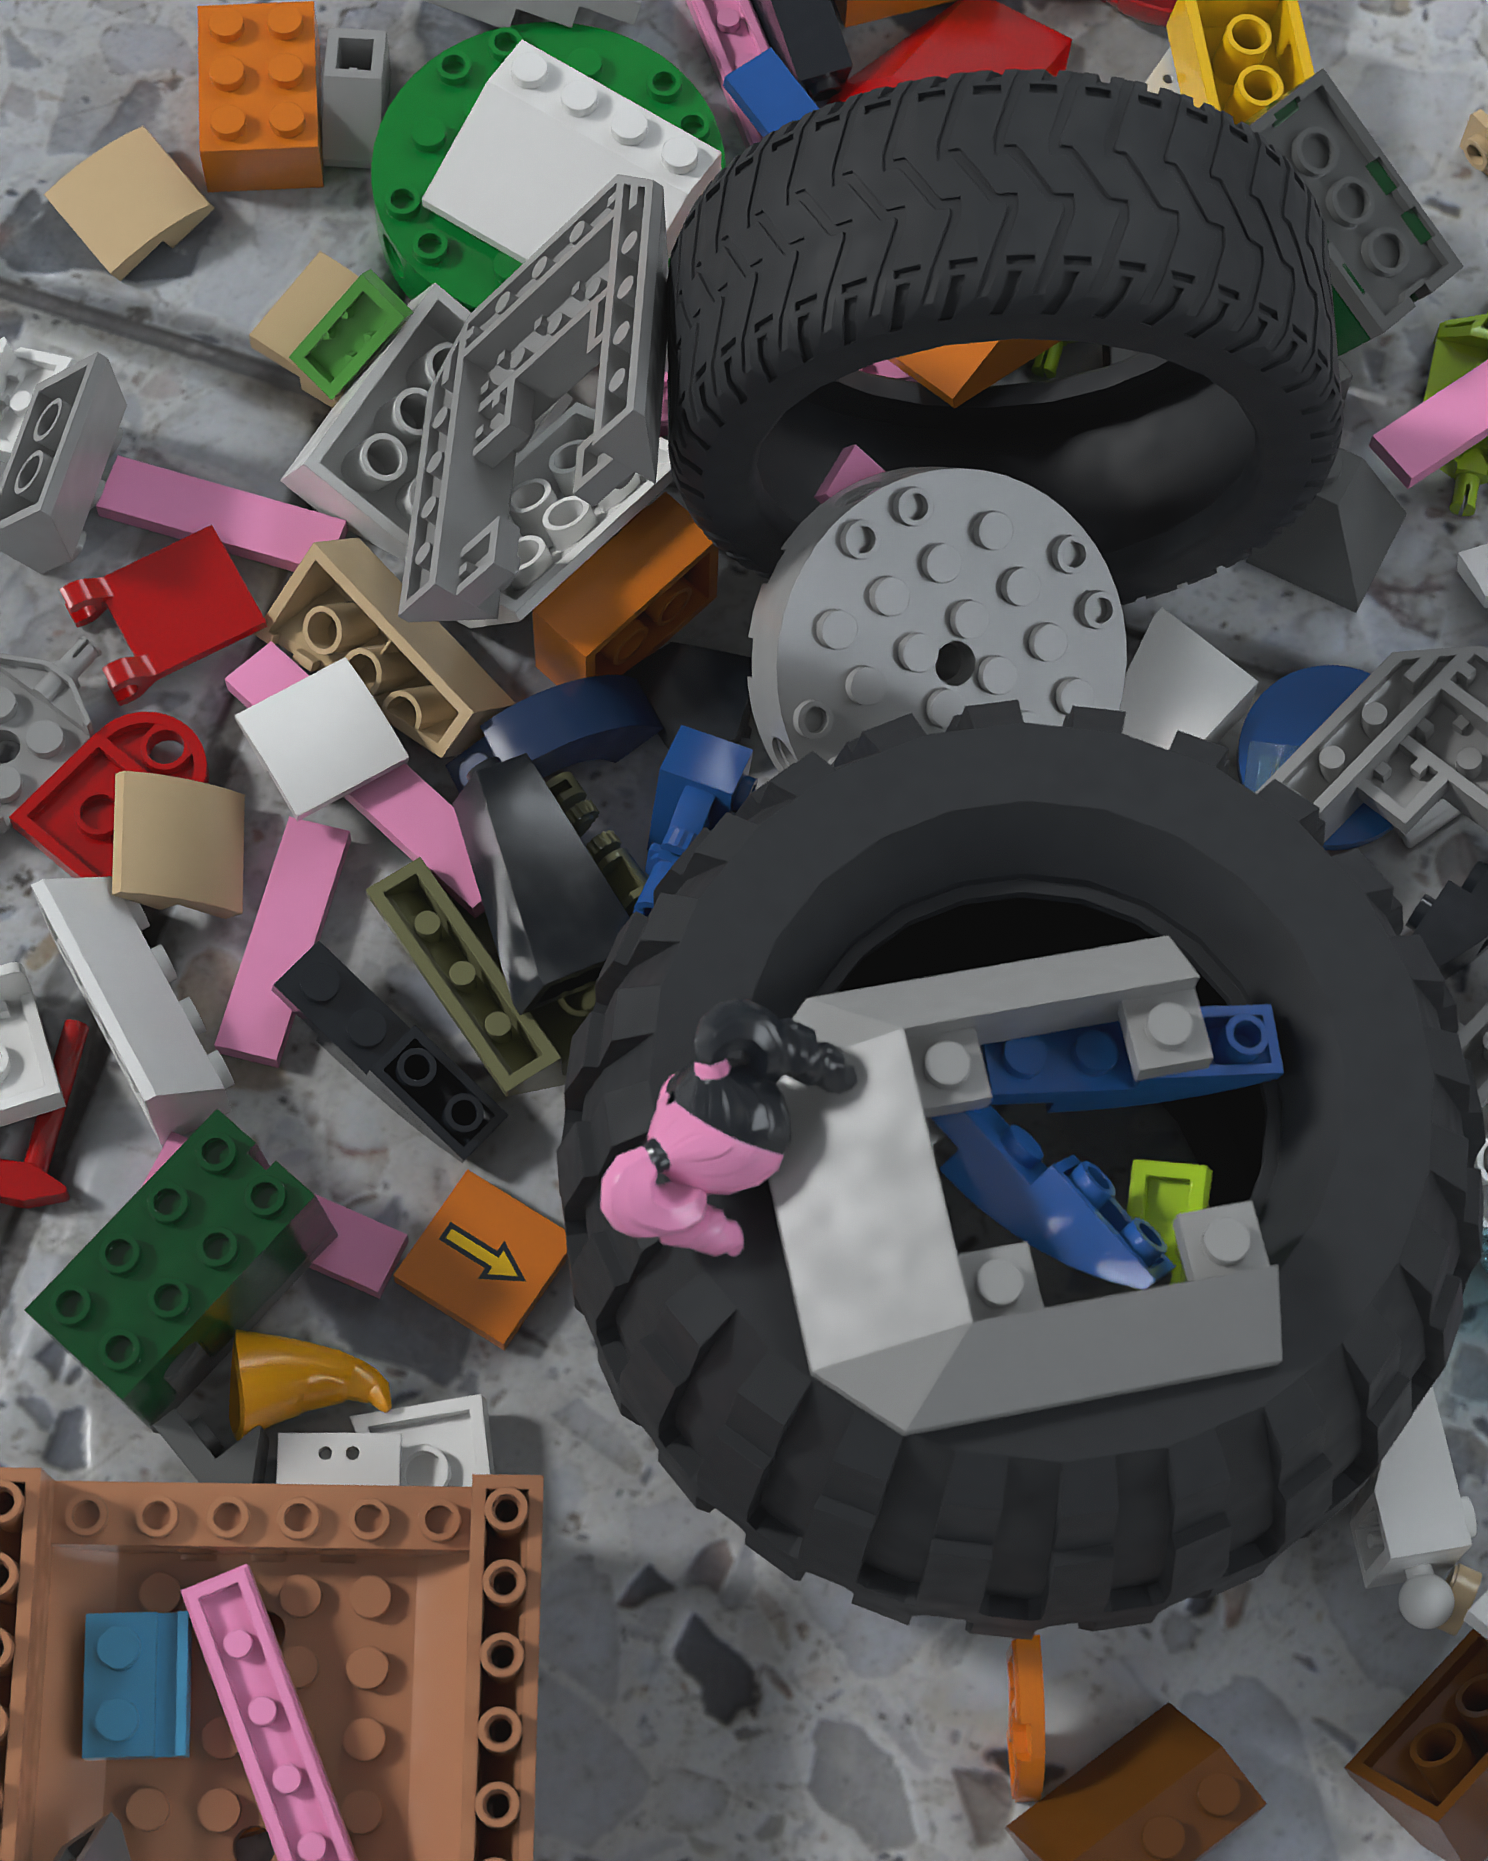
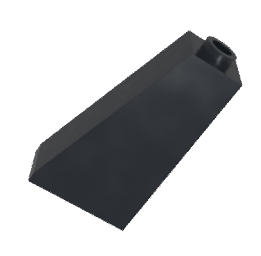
(807, 42)
(536, 882)

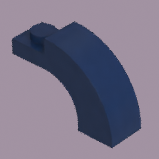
(566, 726)

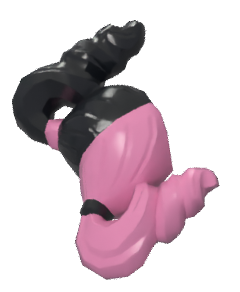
(718, 1127)

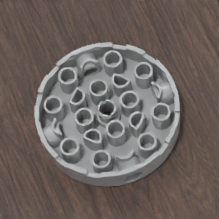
(920, 568)

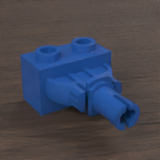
(693, 791)

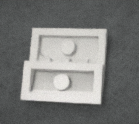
(322, 738)

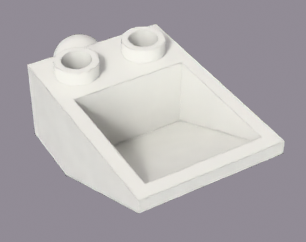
(1413, 1521)

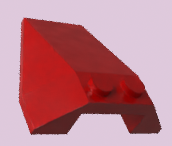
(965, 39)

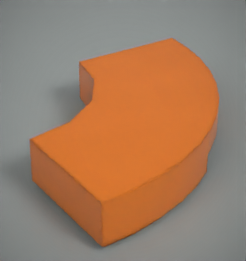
(1026, 1719)

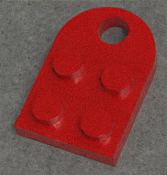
(74, 809)

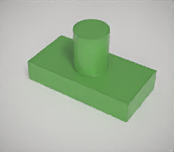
(351, 334)

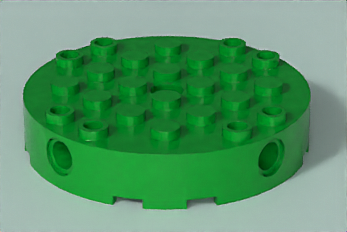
(432, 110)

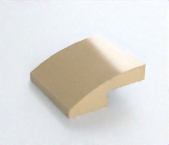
(129, 201)
(298, 313)
(178, 843)

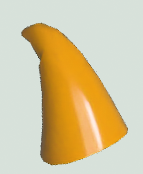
(287, 1376)

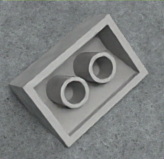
(60, 464)

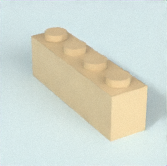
(420, 676)

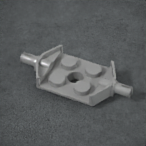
(42, 716)

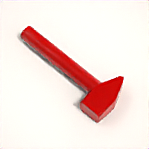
(28, 1182)

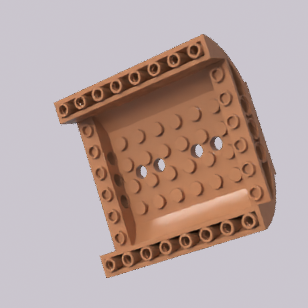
(401, 1639)

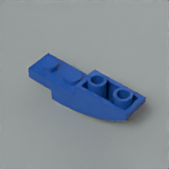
(1093, 1070)
(1055, 1209)

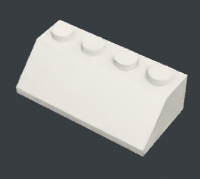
(134, 1003)

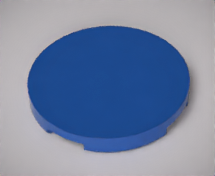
(1290, 714)

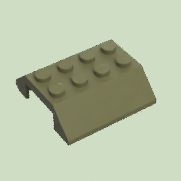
(465, 971)

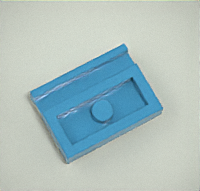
(137, 1686)

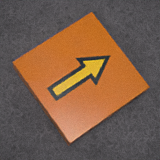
(484, 1260)

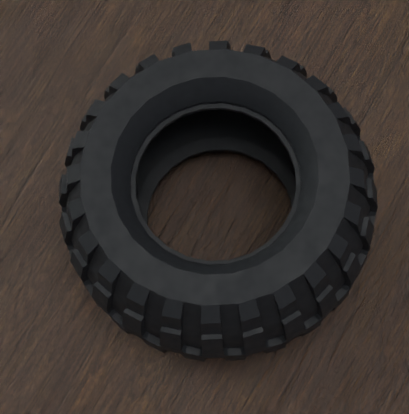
(1355, 1160)

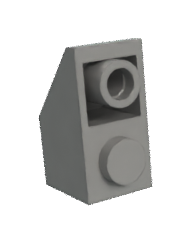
(354, 94)

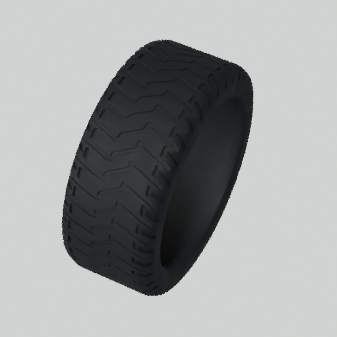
(998, 218)

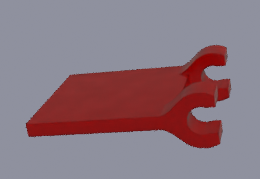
(169, 610)

